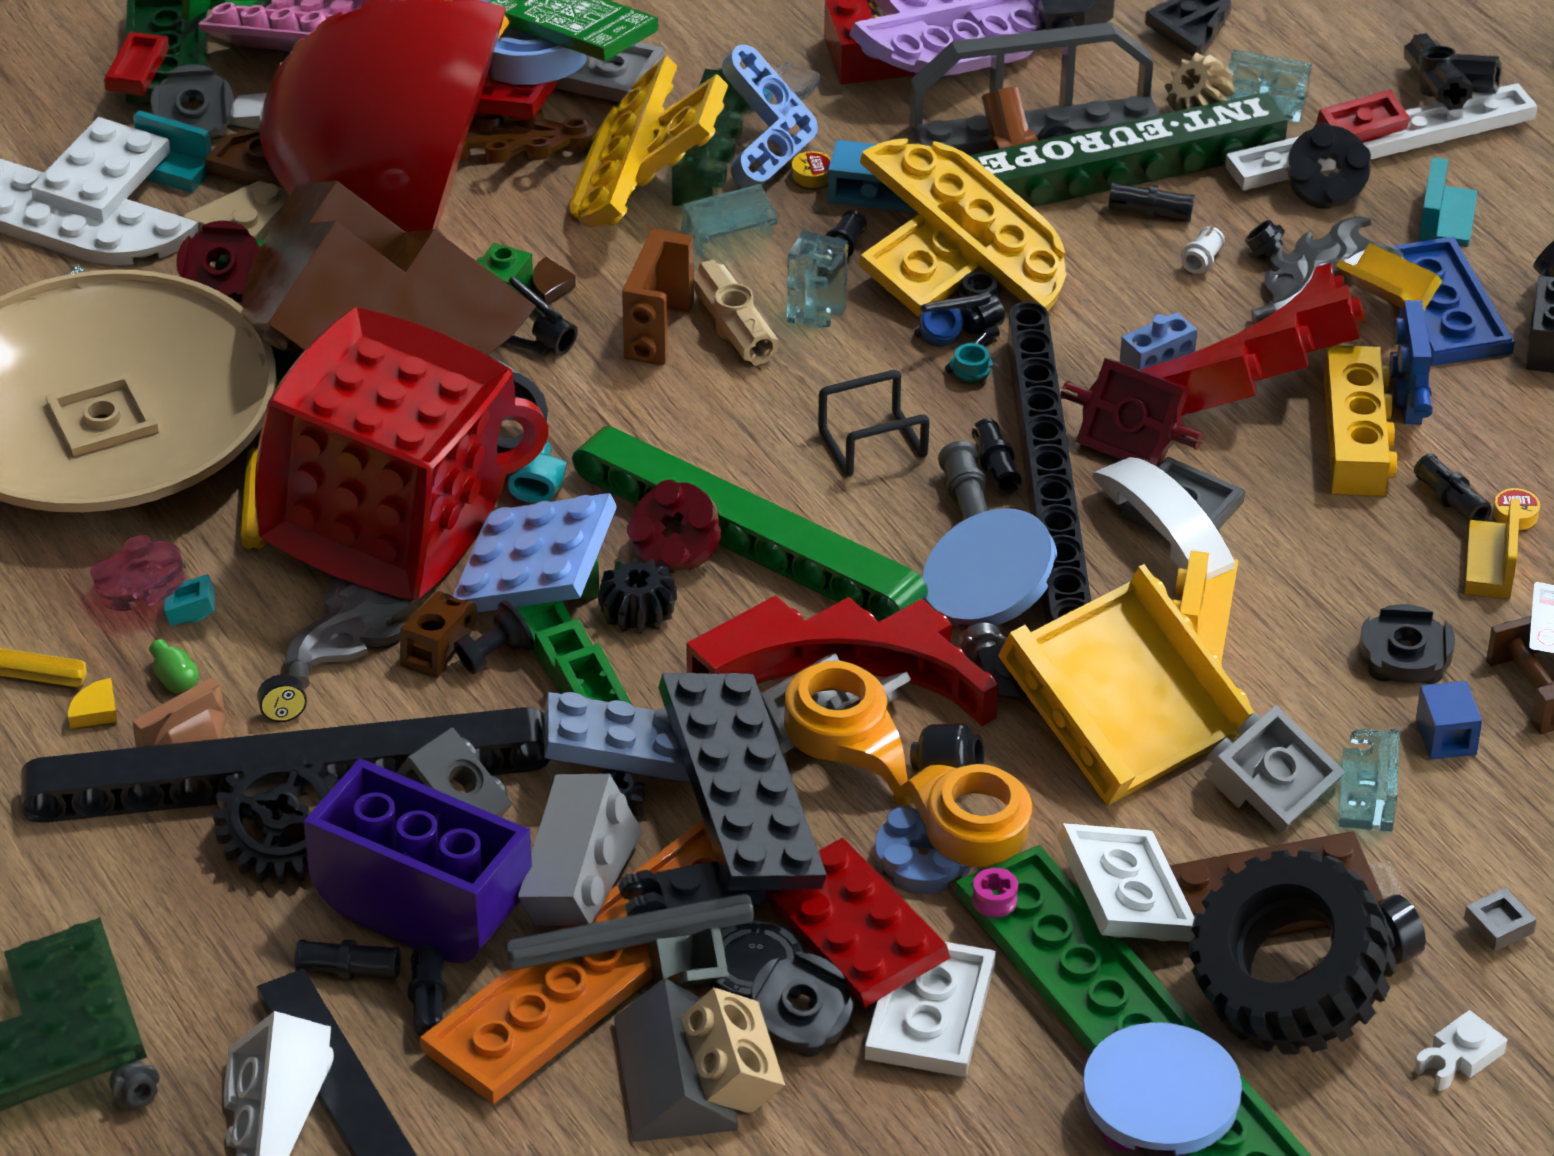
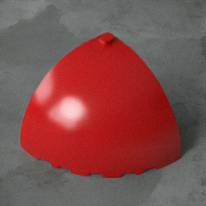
(382, 103)

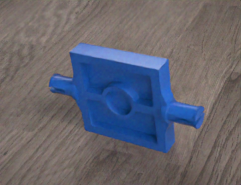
(1411, 363)

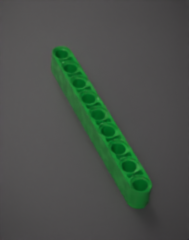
(756, 526)

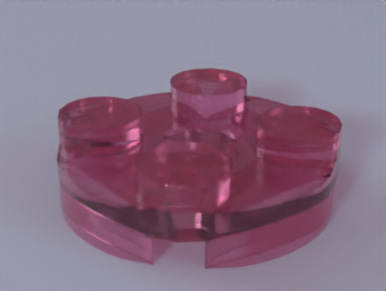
(138, 573)

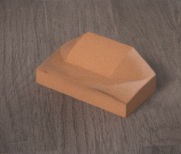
(185, 718)

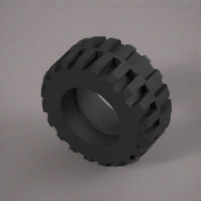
(1327, 998)

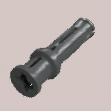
(964, 480)

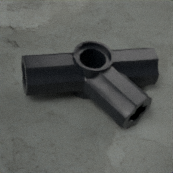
(1451, 75)

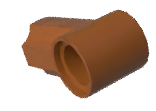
(1006, 119)

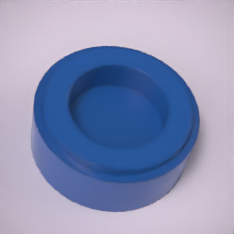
(941, 327)

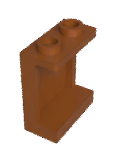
(657, 283)

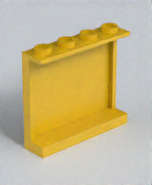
(1127, 686)

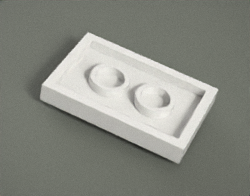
(1127, 882)
(935, 1016)

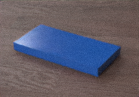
(1460, 314)

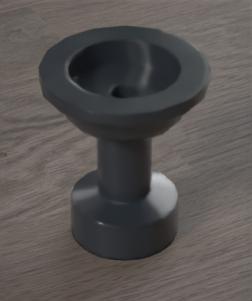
(508, 629)

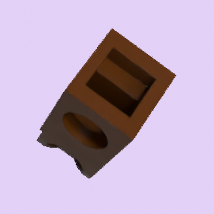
(432, 630)

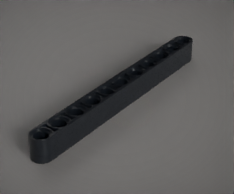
(1047, 455)
(196, 771)

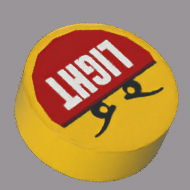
(811, 169)
(1528, 510)

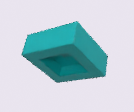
(191, 601)

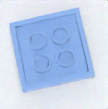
(536, 552)

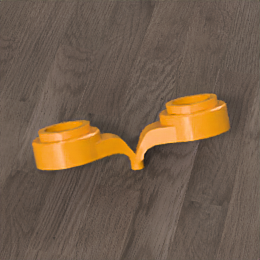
(870, 740)

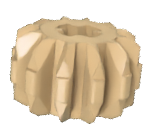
(1199, 83)

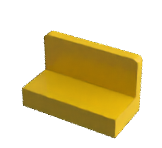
(1391, 277)
(1492, 555)

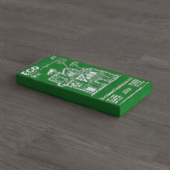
(585, 26)

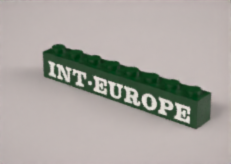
(1135, 150)

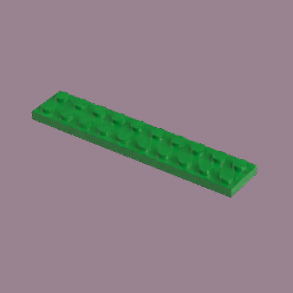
(1102, 984)

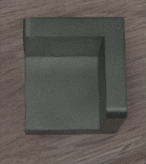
(689, 959)

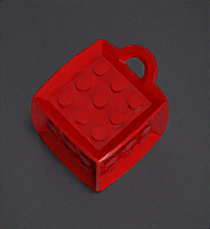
(387, 452)

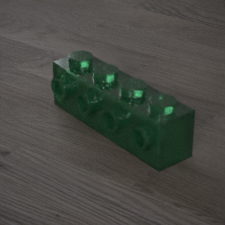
(704, 168)

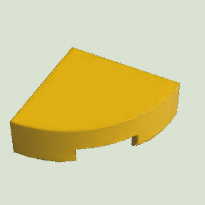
(93, 705)

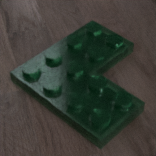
(71, 1018)

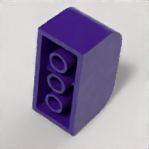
(415, 861)

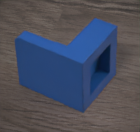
(1448, 720)

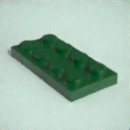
(185, 39)

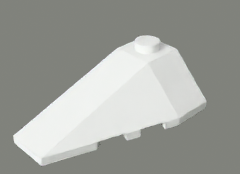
(274, 1082)

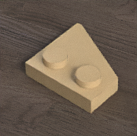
(250, 206)

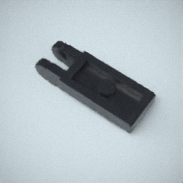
(677, 887)

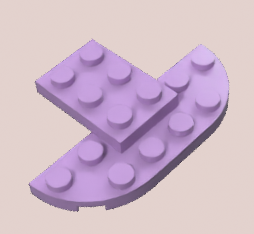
(922, 28)

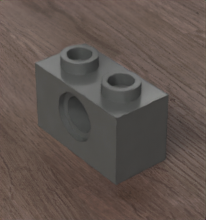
(456, 759)

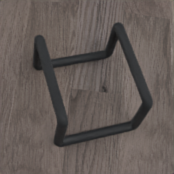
(847, 462)

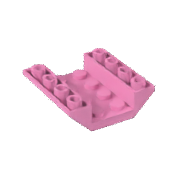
(276, 25)

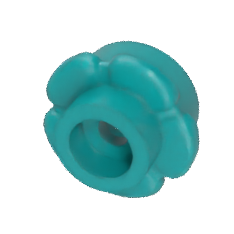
(971, 362)

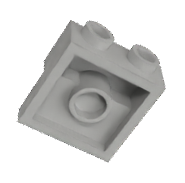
(1273, 768)

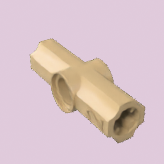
(734, 313)

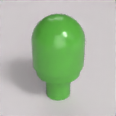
(173, 667)

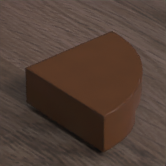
(551, 280)

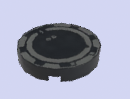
(749, 949)

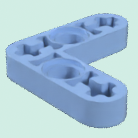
(778, 117)

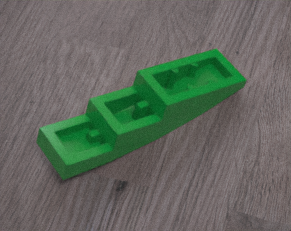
(569, 654)

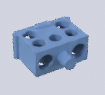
(1157, 342)

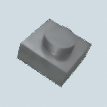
(1500, 919)

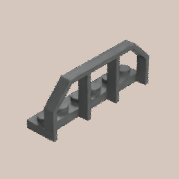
(973, 133)

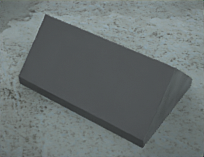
(660, 1071)

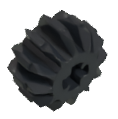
(637, 595)

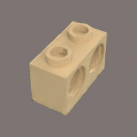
(732, 1051)

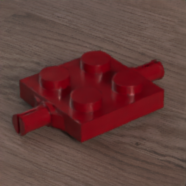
(1132, 413)

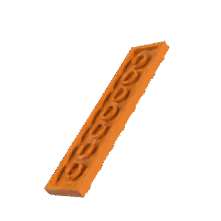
(543, 1008)

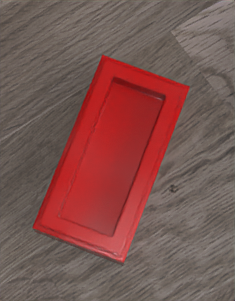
(136, 63)

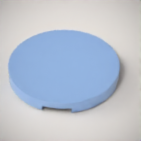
(990, 567)
(1162, 1088)

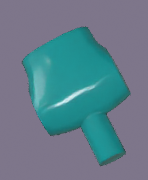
(539, 478)

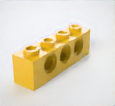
(1358, 421)

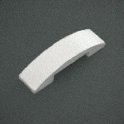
(1168, 510)

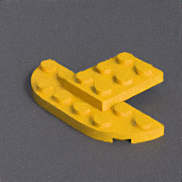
(642, 140)
(962, 227)

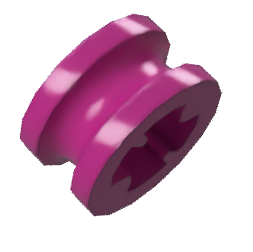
(983, 897)

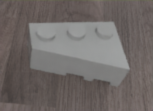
(578, 850)

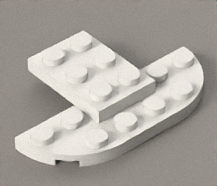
(83, 199)

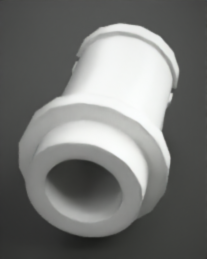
(1199, 255)

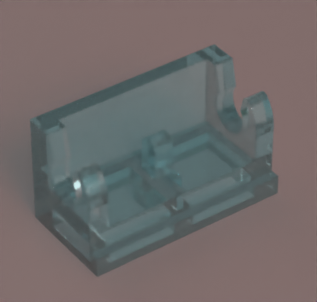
(1282, 78)
(727, 215)
(816, 279)
(1370, 781)

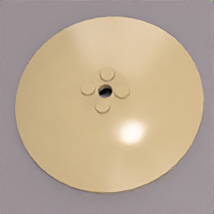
(151, 352)

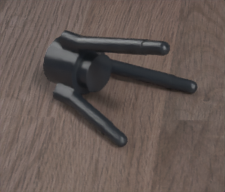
(980, 314)
(550, 328)

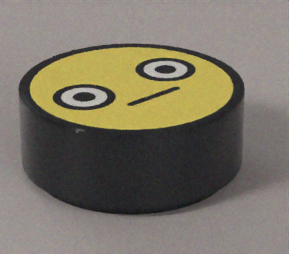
(281, 698)

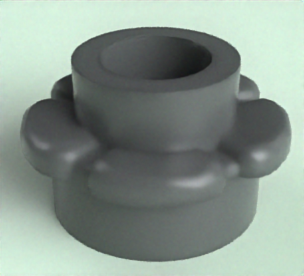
(127, 1077)

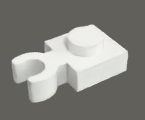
(1464, 1046)

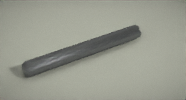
(628, 931)

